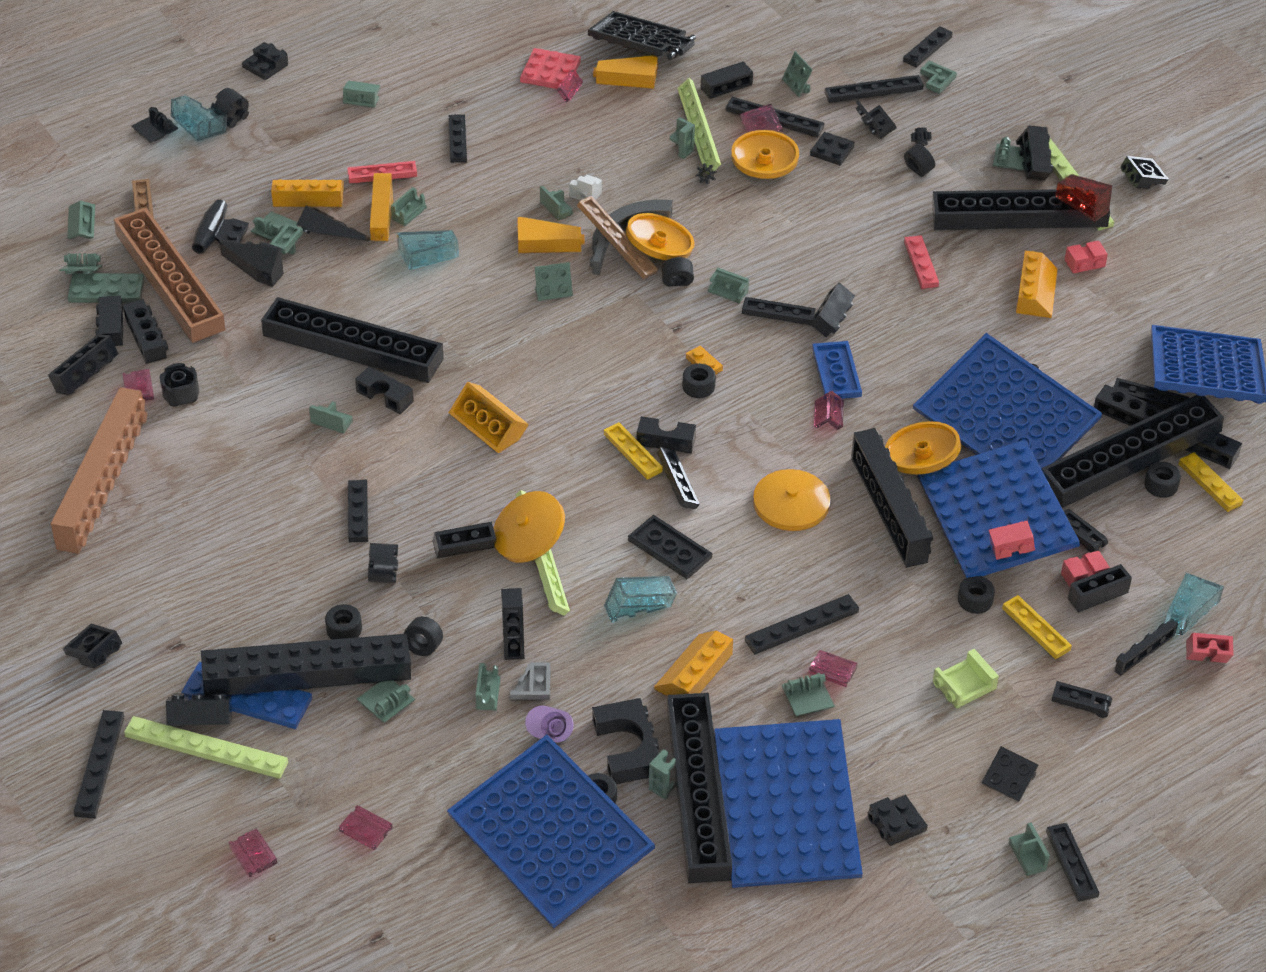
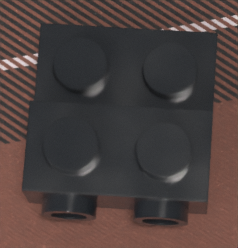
(266, 61)
(1143, 172)
(93, 645)
(896, 819)

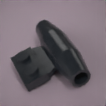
(215, 227)

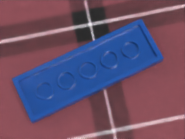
(277, 707)

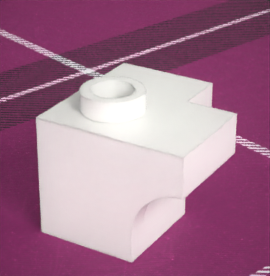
(585, 187)

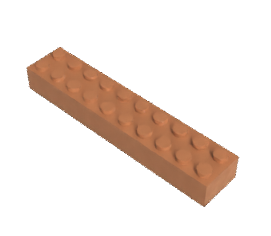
(169, 275)
(99, 471)

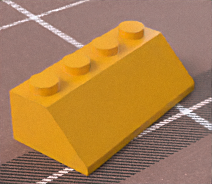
(307, 193)
(1037, 285)
(487, 417)
(697, 664)

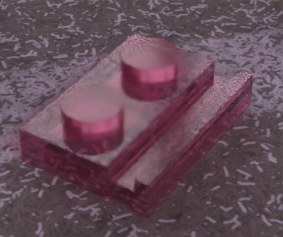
(140, 381)
(833, 667)
(365, 827)
(253, 852)

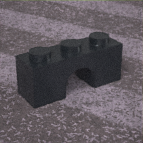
(373, 382)
(679, 439)

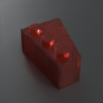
(1085, 195)

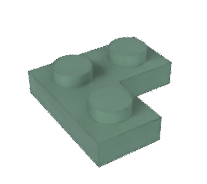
(939, 75)

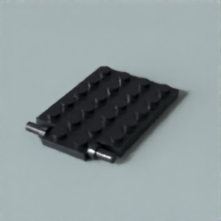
(642, 35)

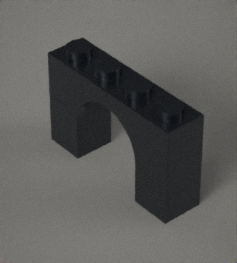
(632, 718)

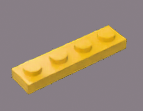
(633, 451)
(1210, 482)
(1036, 627)

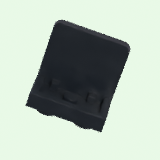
(878, 120)

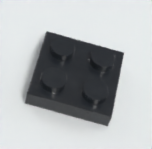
(832, 148)

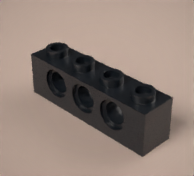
(145, 331)
(83, 364)
(512, 623)

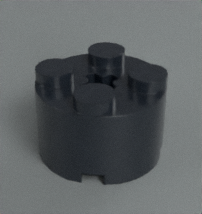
(232, 105)
(179, 384)
(382, 563)

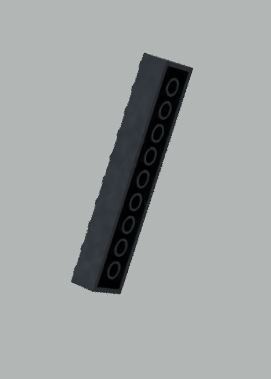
(1006, 210)
(352, 339)
(1133, 449)
(306, 665)
(699, 788)

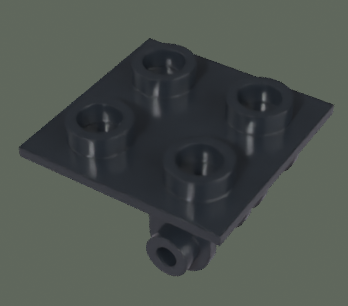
(154, 126)
(1010, 774)

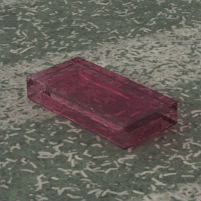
(569, 85)

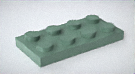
(89, 287)

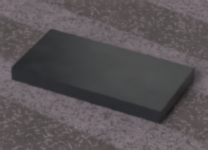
(670, 546)

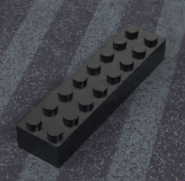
(891, 497)

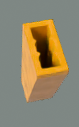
(627, 72)
(381, 207)
(548, 237)

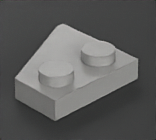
(533, 683)

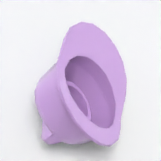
(550, 722)

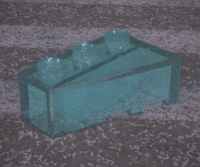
(197, 120)
(427, 247)
(639, 594)
(1193, 601)

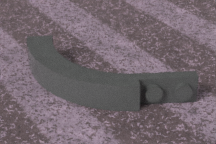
(622, 217)

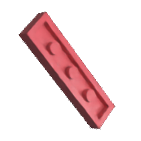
(397, 170)
(921, 262)

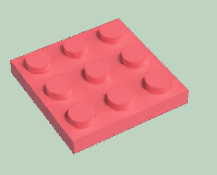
(548, 68)

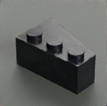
(1035, 152)

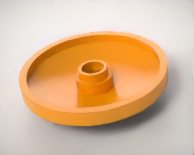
(765, 154)
(659, 236)
(924, 447)
(791, 500)
(529, 526)

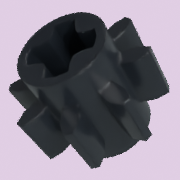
(921, 136)
(708, 177)

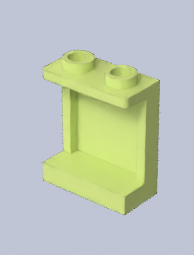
(966, 680)

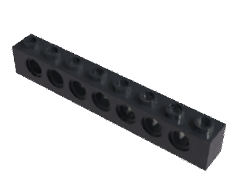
(1132, 410)

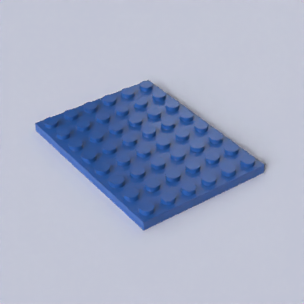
(1208, 364)
(1004, 399)
(991, 493)
(788, 803)
(550, 830)

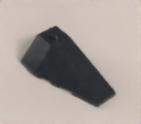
(320, 222)
(259, 260)

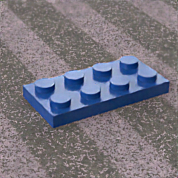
(837, 369)

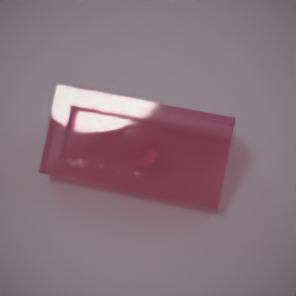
(829, 409)

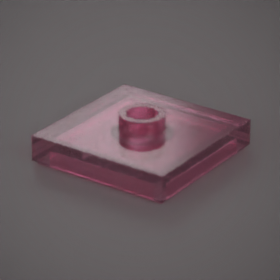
(761, 119)

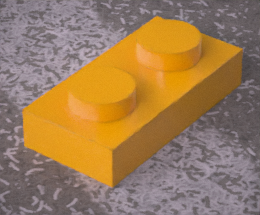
(701, 356)

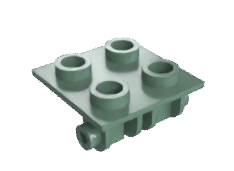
(797, 75)
(1008, 156)
(270, 225)
(75, 264)
(553, 281)
(808, 694)
(386, 699)

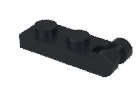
(1086, 532)
(1082, 699)

